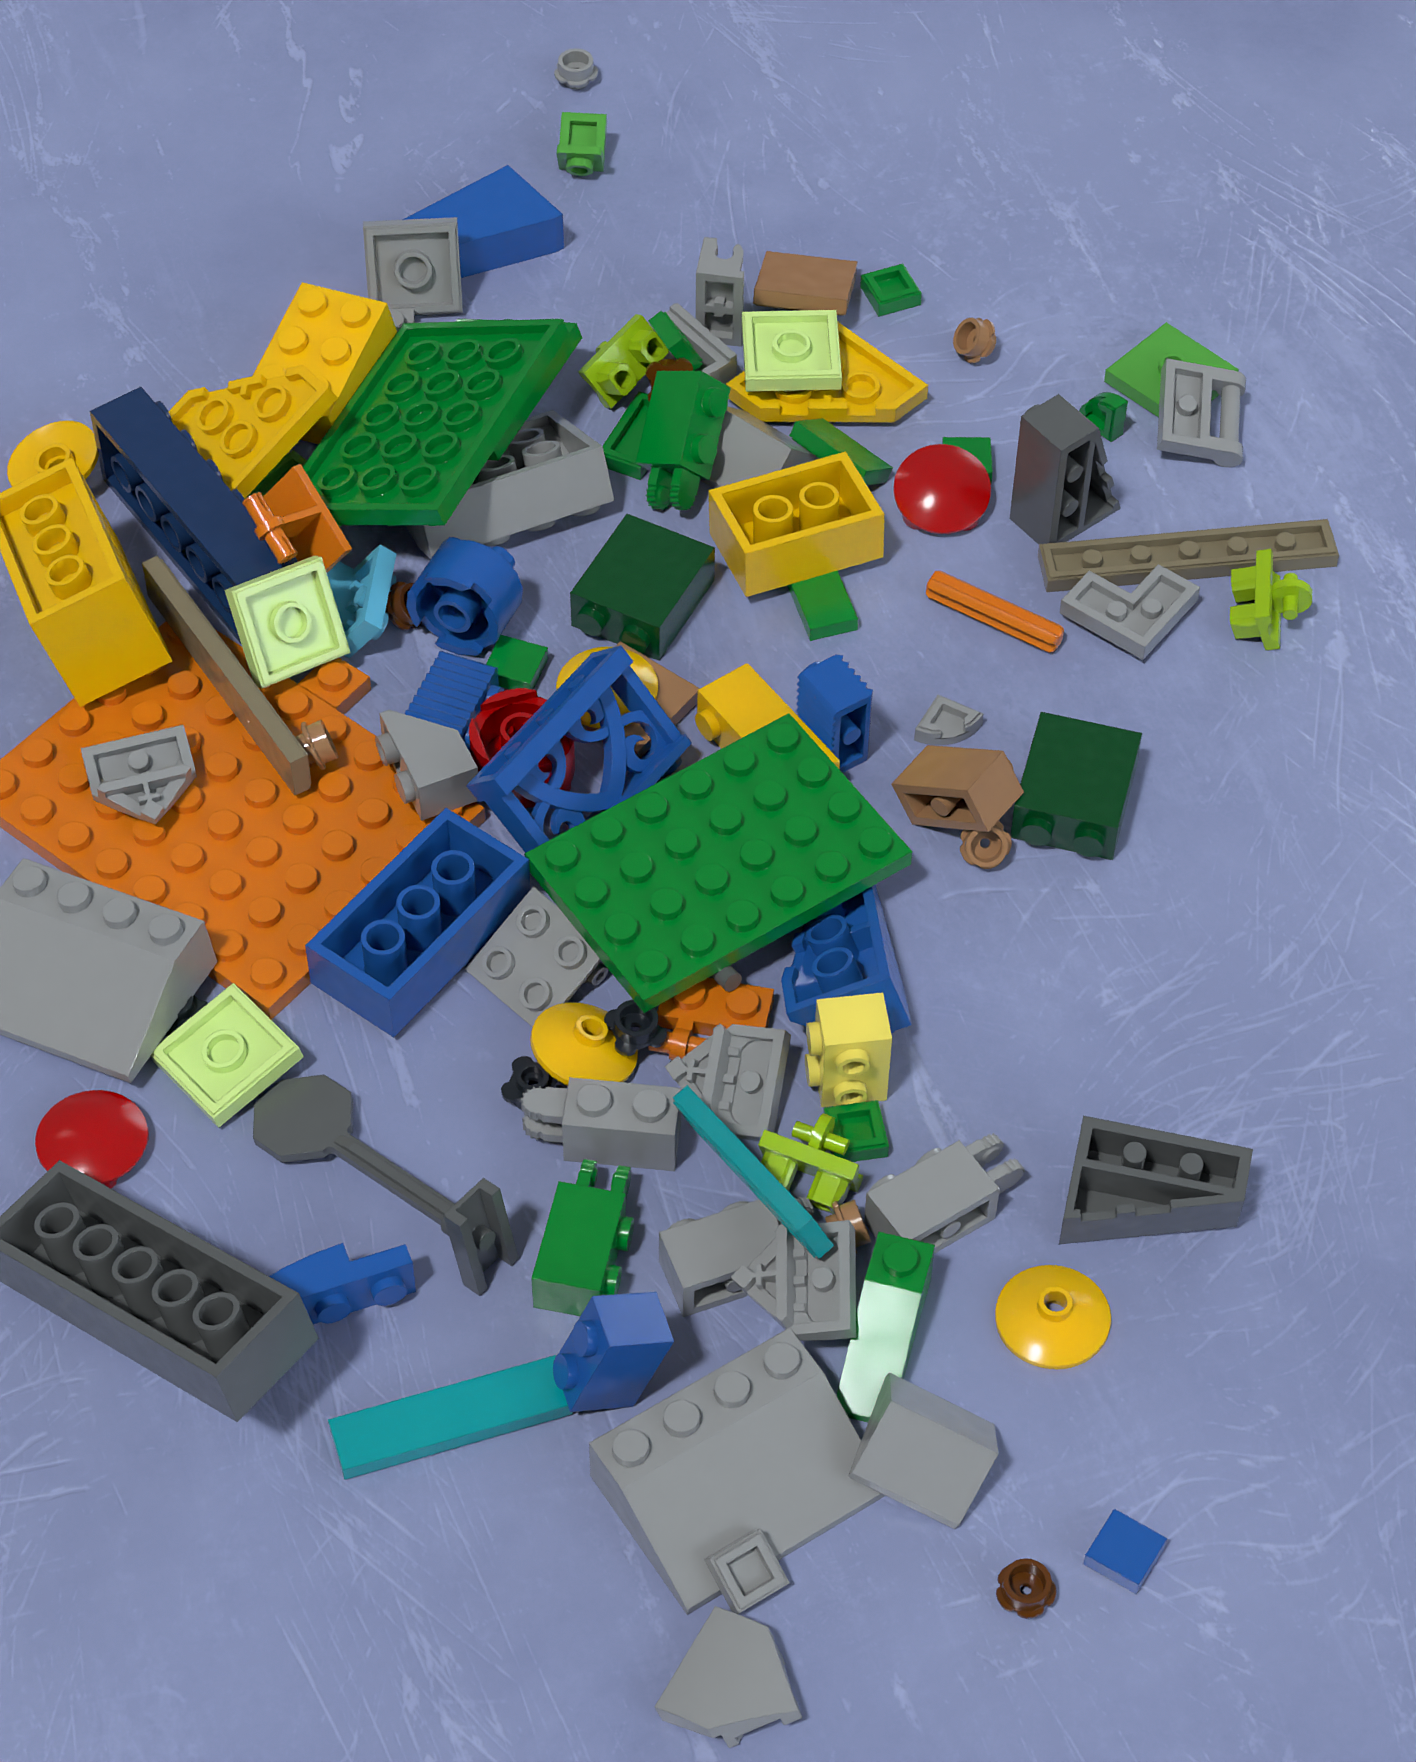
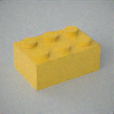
(334, 338)
(796, 523)

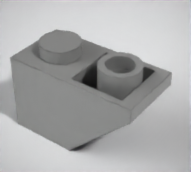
(428, 761)

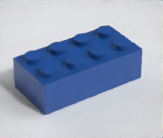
(418, 922)

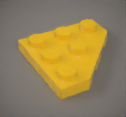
(871, 390)
(252, 422)

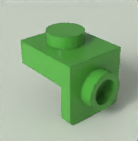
(582, 143)

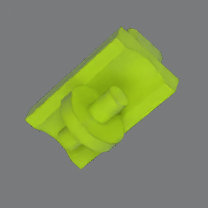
(623, 360)
(1271, 599)
(832, 1174)

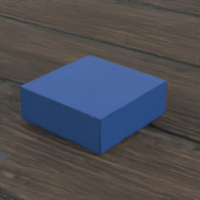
(1125, 1551)

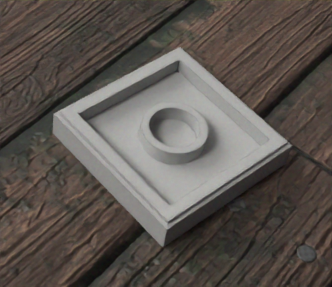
(414, 264)

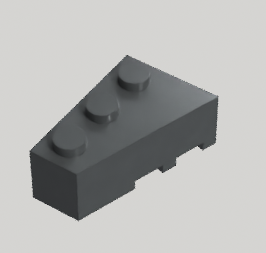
(1059, 474)
(1151, 1183)

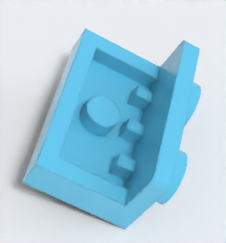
(363, 596)

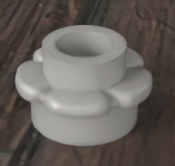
(575, 68)

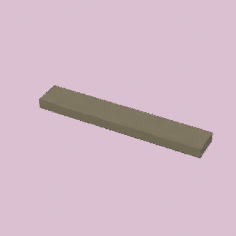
(1188, 553)
(227, 675)

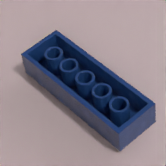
(180, 499)

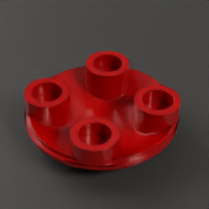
(942, 489)
(94, 1134)

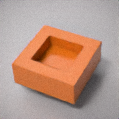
(337, 684)

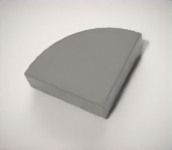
(947, 723)

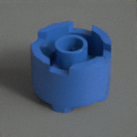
(466, 595)

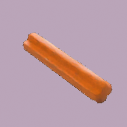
(994, 611)

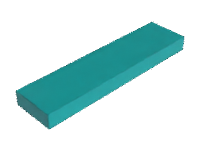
(752, 1173)
(447, 1417)

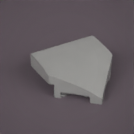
(141, 772)
(738, 1076)
(804, 1291)
(729, 1681)

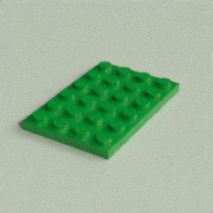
(429, 418)
(717, 861)

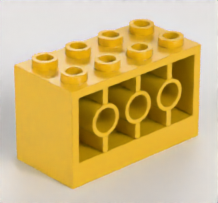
(77, 584)

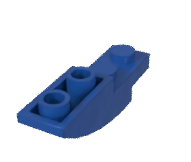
(336, 1286)

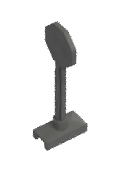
(315, 1119)

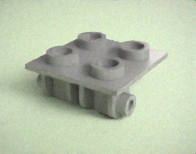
(536, 959)

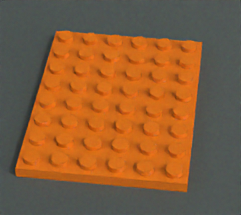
(237, 841)

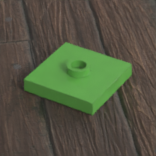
(1139, 370)

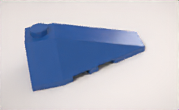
(843, 956)

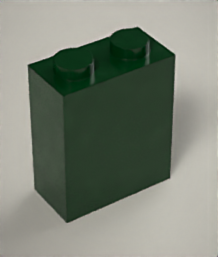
(642, 586)
(1076, 785)

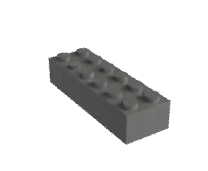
(152, 1290)

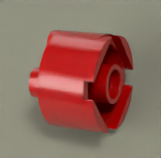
(499, 721)

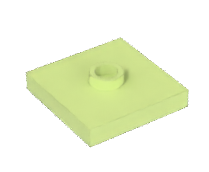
(791, 350)
(287, 621)
(226, 1055)

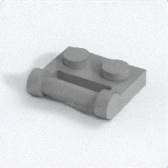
(1187, 411)

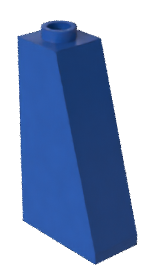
(499, 222)

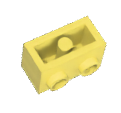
(849, 1049)

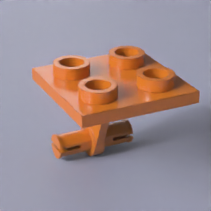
(297, 521)

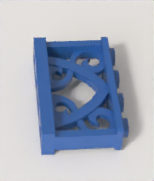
(585, 690)

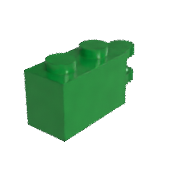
(681, 435)
(583, 1242)

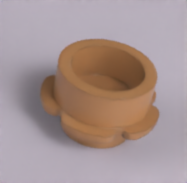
(974, 339)
(317, 743)
(988, 856)
(851, 1212)

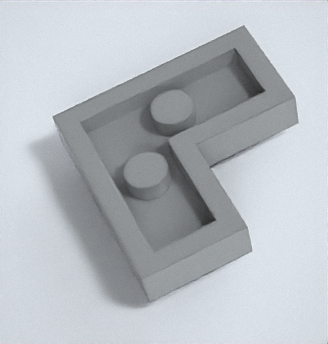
(1132, 619)

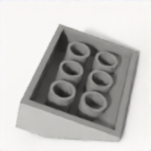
(539, 478)
(93, 969)
(731, 1456)

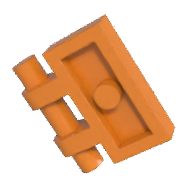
(704, 1008)

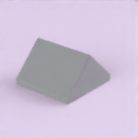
(752, 449)
(924, 1451)

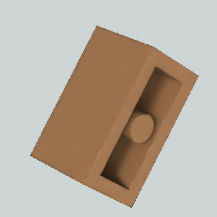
(957, 788)

